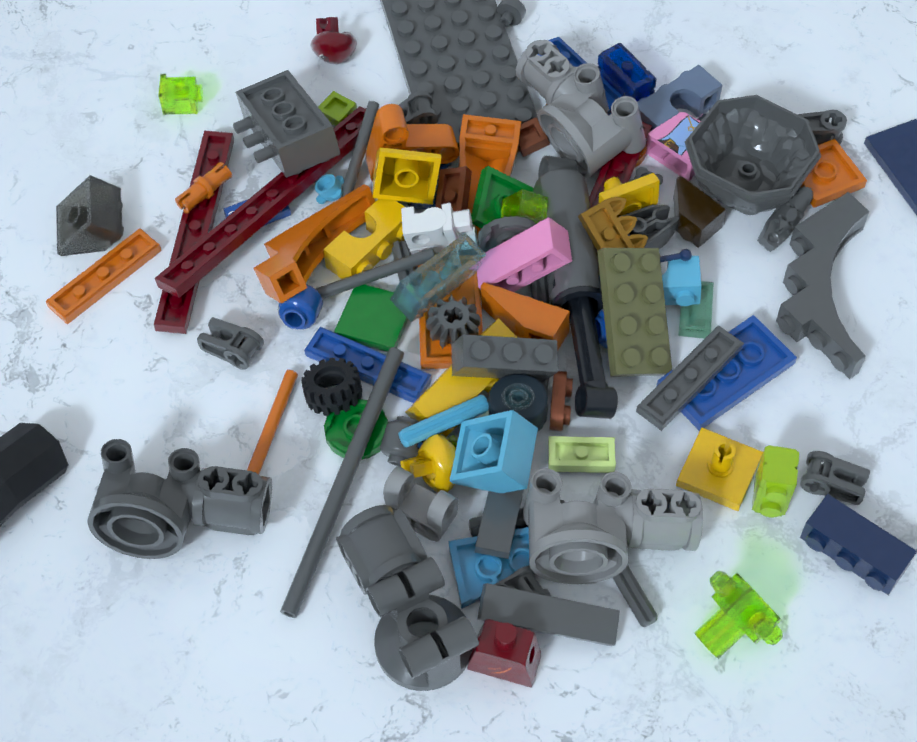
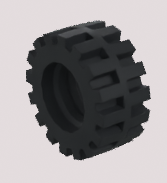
(335, 398)

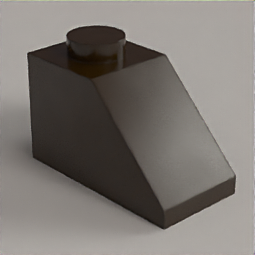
(697, 213)

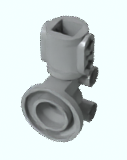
(578, 109)
(590, 540)

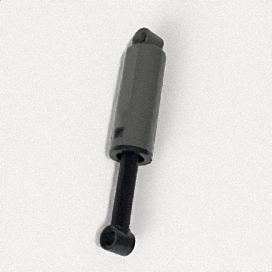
(578, 283)

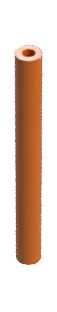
(272, 421)

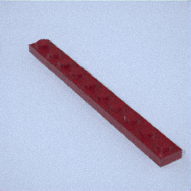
(252, 216)

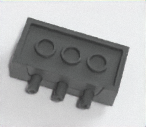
(285, 124)

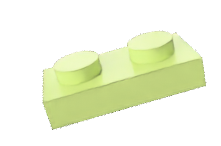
(581, 454)

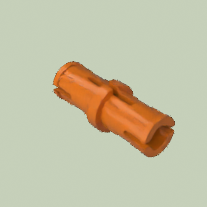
(203, 187)

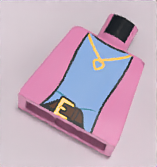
(668, 140)

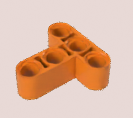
(392, 132)

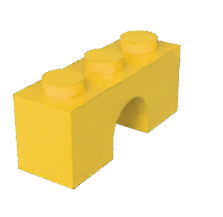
(354, 255)

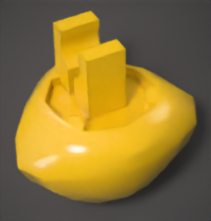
(433, 463)

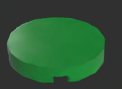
(341, 428)

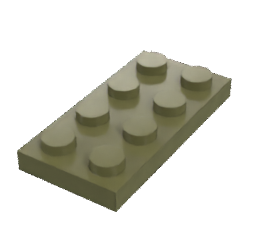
(634, 311)

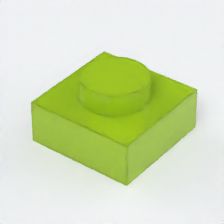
(337, 108)

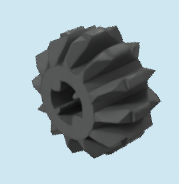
(452, 320)

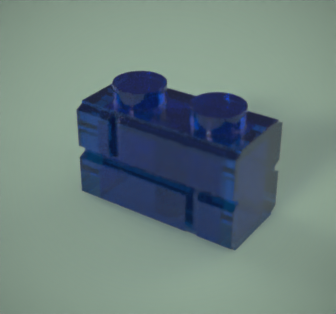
(626, 72)

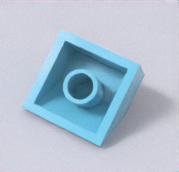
(494, 453)

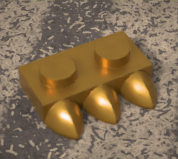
(607, 229)

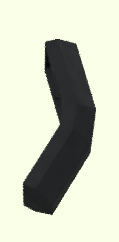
(28, 464)

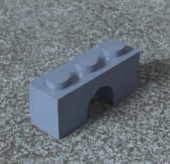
(692, 91)

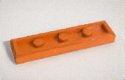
(103, 276)

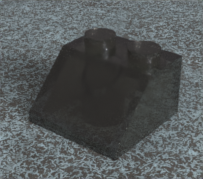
(89, 218)

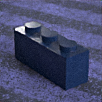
(857, 544)

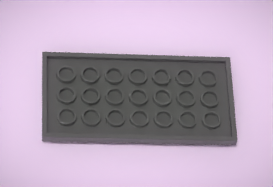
(458, 57)

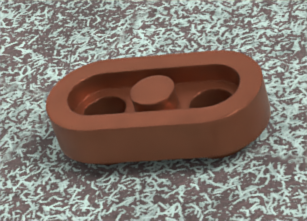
(559, 411)

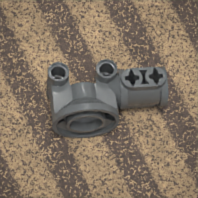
(151, 514)
(398, 580)

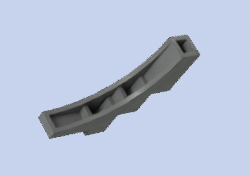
(812, 308)

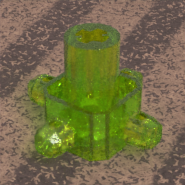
(740, 613)

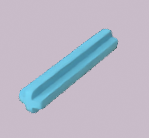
(443, 421)

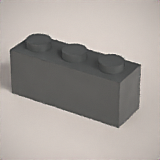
(503, 356)

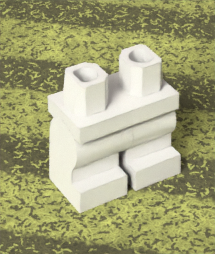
(435, 227)

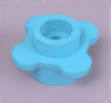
(329, 188)

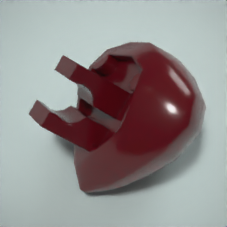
(330, 44)

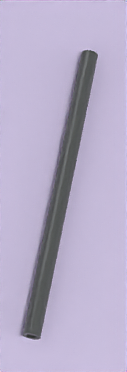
(341, 484)

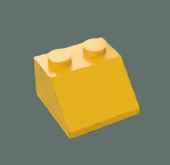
(405, 175)

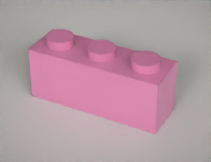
(526, 256)

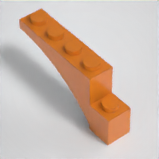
(301, 247)

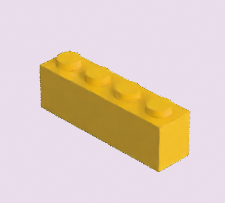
(454, 390)

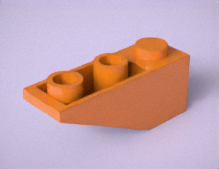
(525, 315)

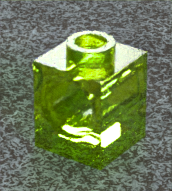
(525, 205)

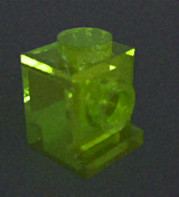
(179, 95)

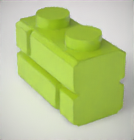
(775, 481)

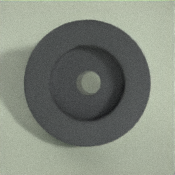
(511, 12)

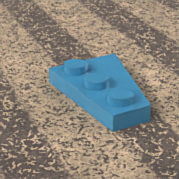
(476, 569)

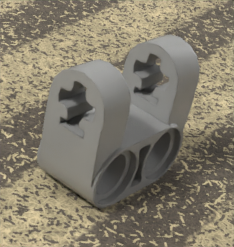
(426, 511)

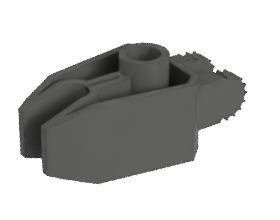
(654, 224)

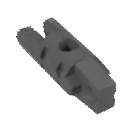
(784, 218)

